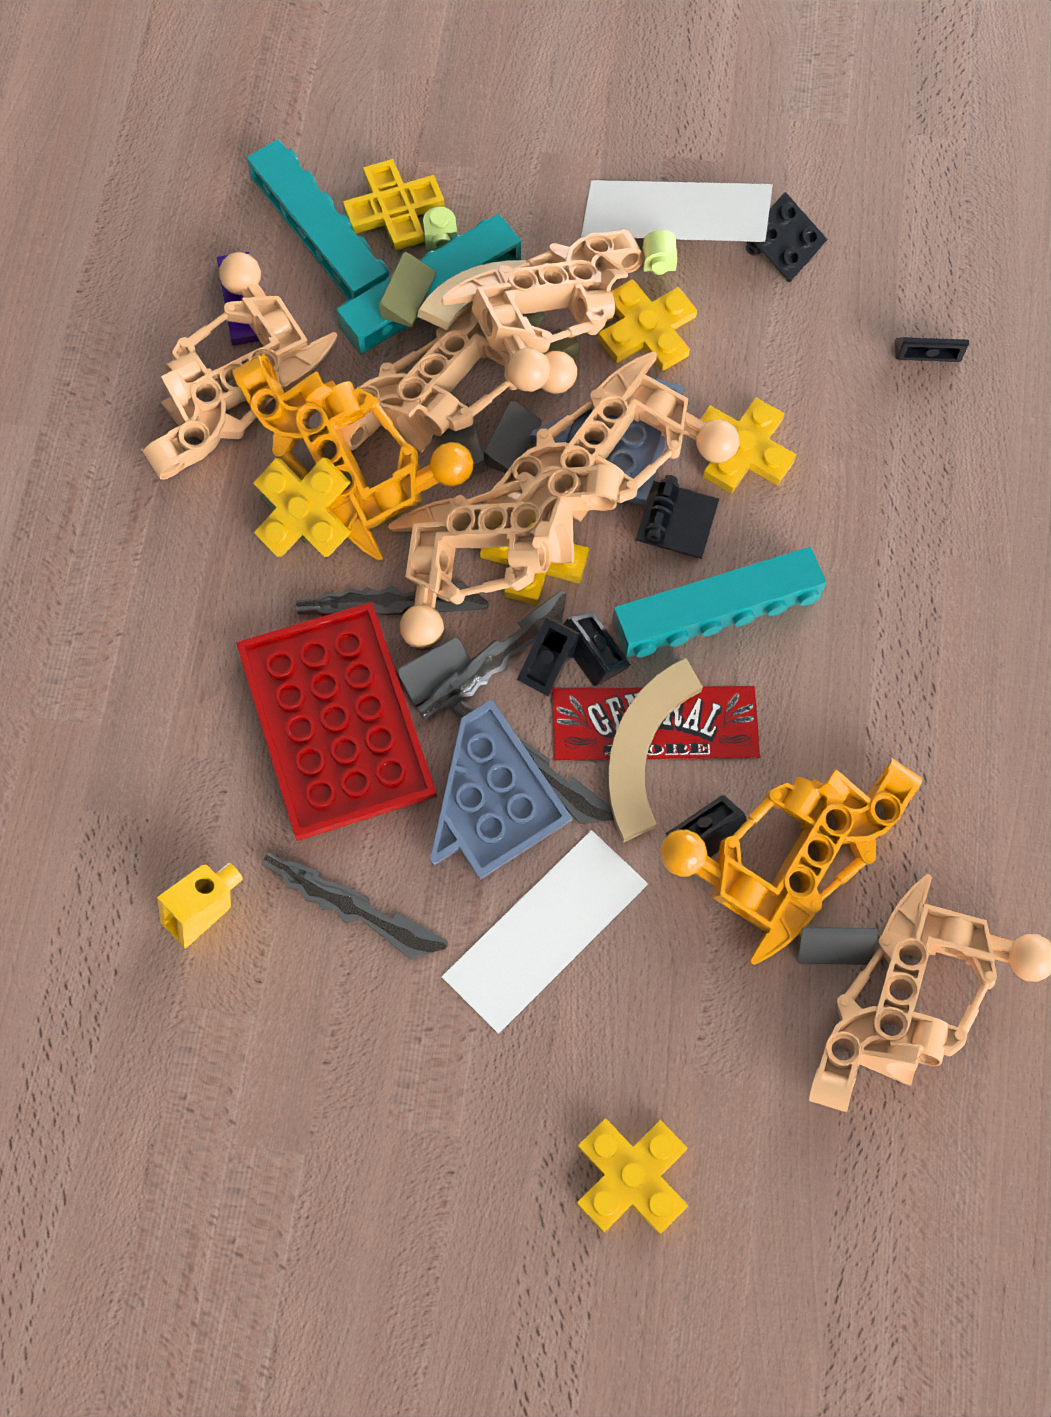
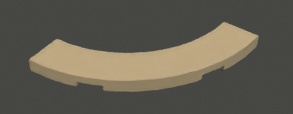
(444, 315)
(632, 743)

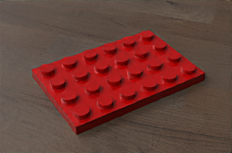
(335, 721)

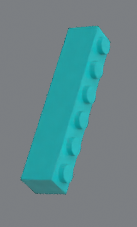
(315, 220)
(486, 243)
(718, 602)

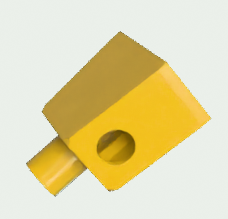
(197, 902)

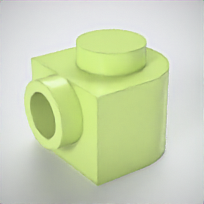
(439, 227)
(659, 252)

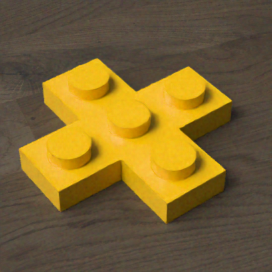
(393, 204)
(648, 325)
(755, 448)
(302, 507)
(532, 592)
(632, 1176)

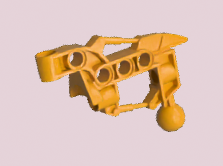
(339, 407)
(776, 905)

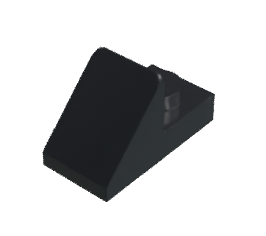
(548, 656)

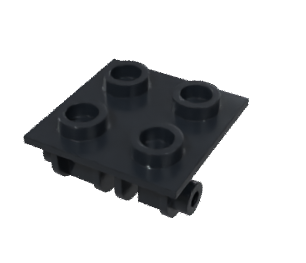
(789, 238)
(677, 518)

